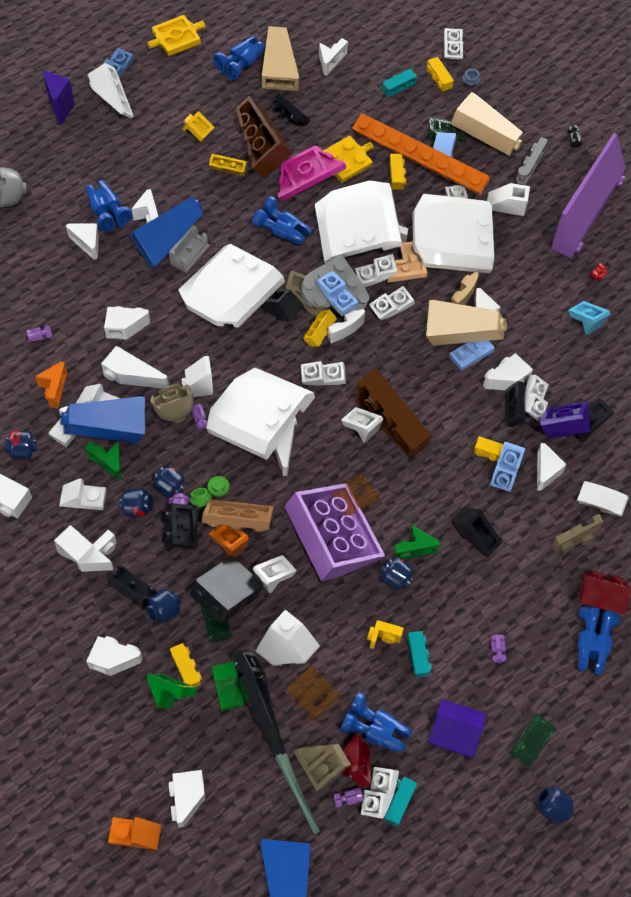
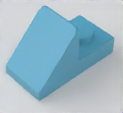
(590, 315)

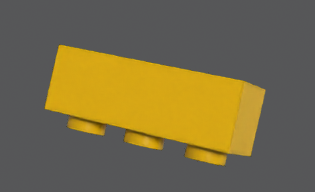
(439, 74)
(227, 164)
(397, 171)
(319, 328)
(488, 448)
(185, 665)

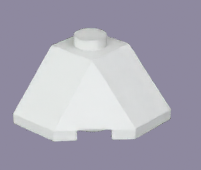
(287, 642)

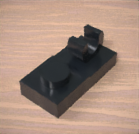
(286, 106)
(515, 404)
(598, 414)

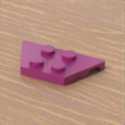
(307, 170)

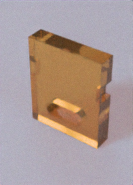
(360, 501)
(309, 688)

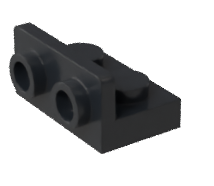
(179, 527)

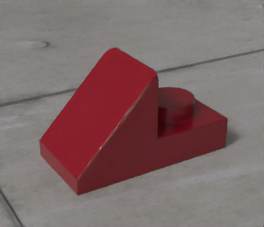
(359, 758)

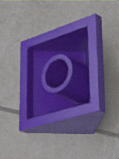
(59, 95)
(566, 420)
(457, 728)

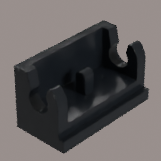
(131, 586)

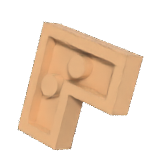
(409, 266)

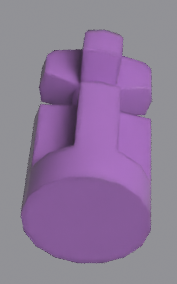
(36, 333)
(199, 416)
(498, 647)
(350, 796)

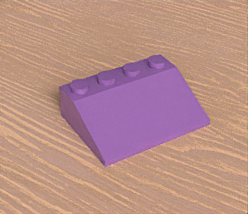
(331, 538)

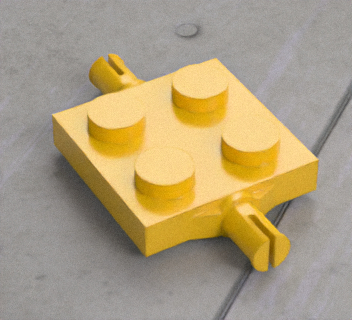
(176, 35)
(353, 156)

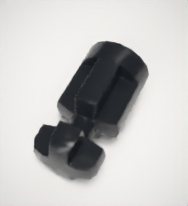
(575, 138)

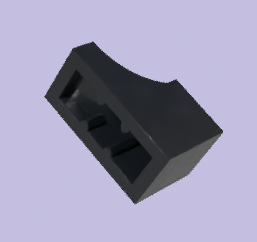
(282, 305)
(476, 528)

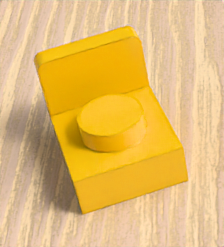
(198, 126)
(386, 631)

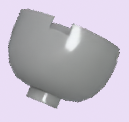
(10, 187)

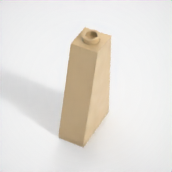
(279, 62)
(487, 125)
(462, 324)

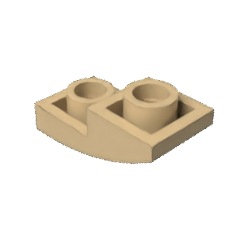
(466, 290)

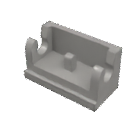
(188, 249)

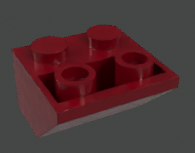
(604, 592)

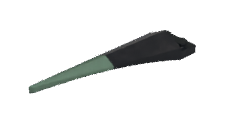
(257, 696)

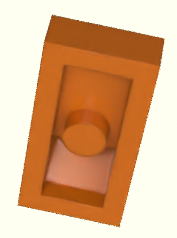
(53, 380)
(230, 539)
(135, 833)

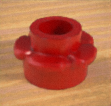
(599, 272)

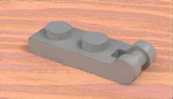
(531, 162)

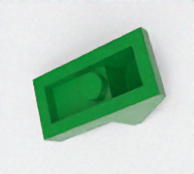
(109, 461)
(421, 545)
(226, 682)
(166, 689)

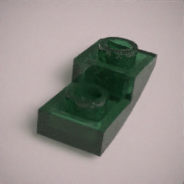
(216, 630)
(532, 740)

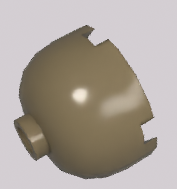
(173, 403)

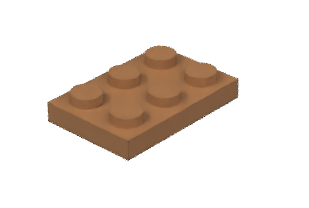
(238, 515)

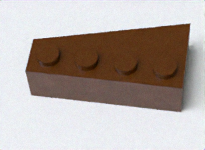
(263, 139)
(398, 422)

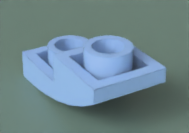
(445, 143)
(334, 290)
(507, 466)

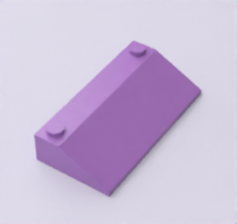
(590, 199)

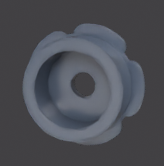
(471, 77)

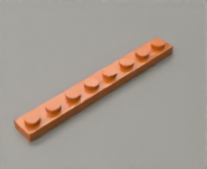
(421, 154)

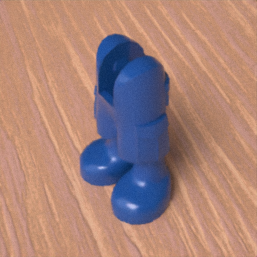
(240, 57)
(107, 200)
(286, 225)
(593, 645)
(380, 730)

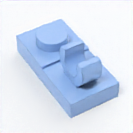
(471, 353)

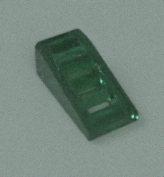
(437, 125)

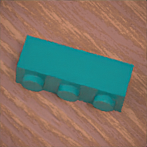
(399, 82)
(419, 654)
(400, 801)

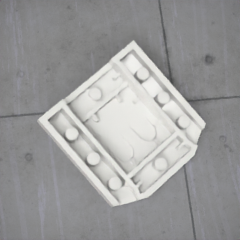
(357, 220)
(454, 233)
(230, 287)
(257, 411)

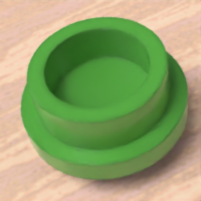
(218, 486)
(200, 497)

